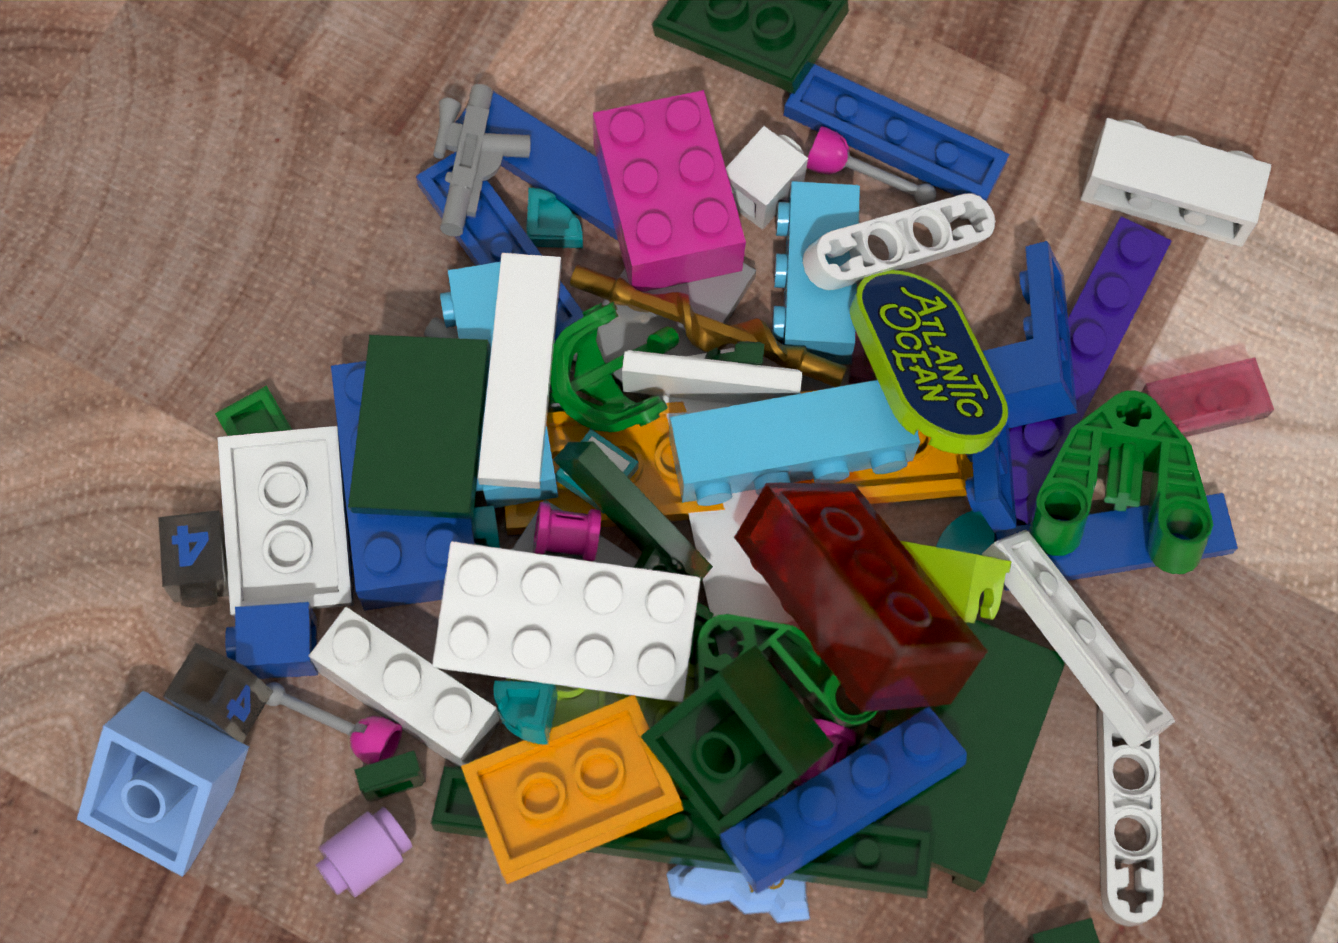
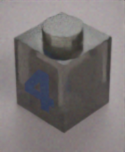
(194, 558)
(218, 692)

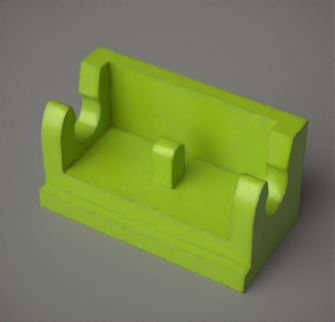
(963, 578)

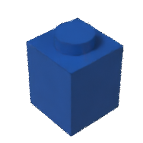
(274, 639)

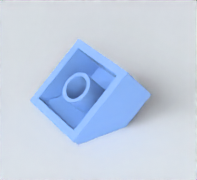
(160, 781)

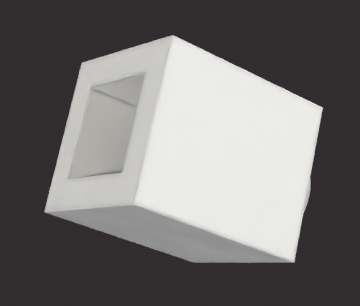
(764, 174)

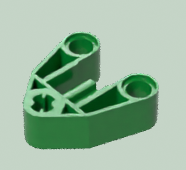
(1129, 437)
(788, 651)

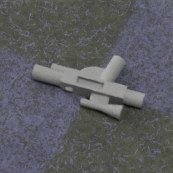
(477, 154)

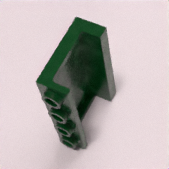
(998, 726)

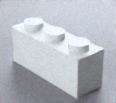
(1176, 181)
(405, 688)

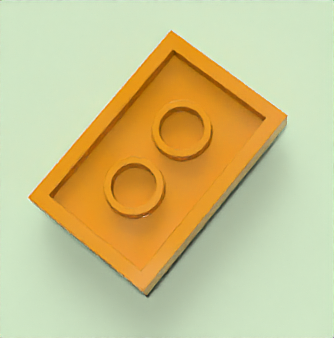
(573, 793)

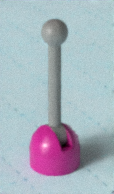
(831, 154)
(370, 739)

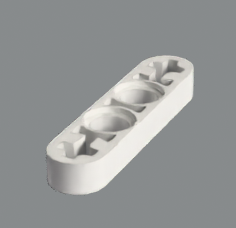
(898, 235)
(1137, 804)

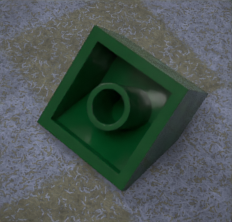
(737, 741)

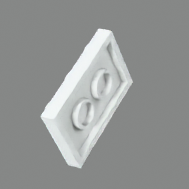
(285, 518)

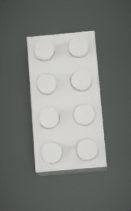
(566, 622)

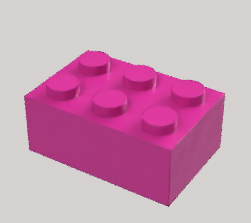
(668, 191)

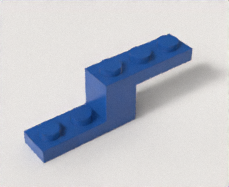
(1034, 380)

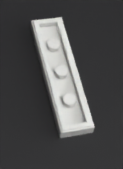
(520, 371)
(1081, 640)

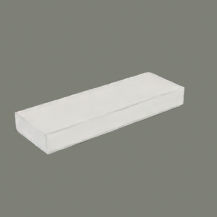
(706, 378)

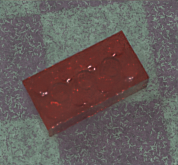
(859, 596)

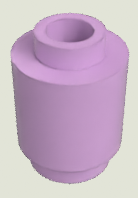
(363, 852)

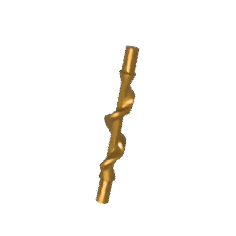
(704, 331)

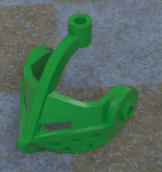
(595, 378)

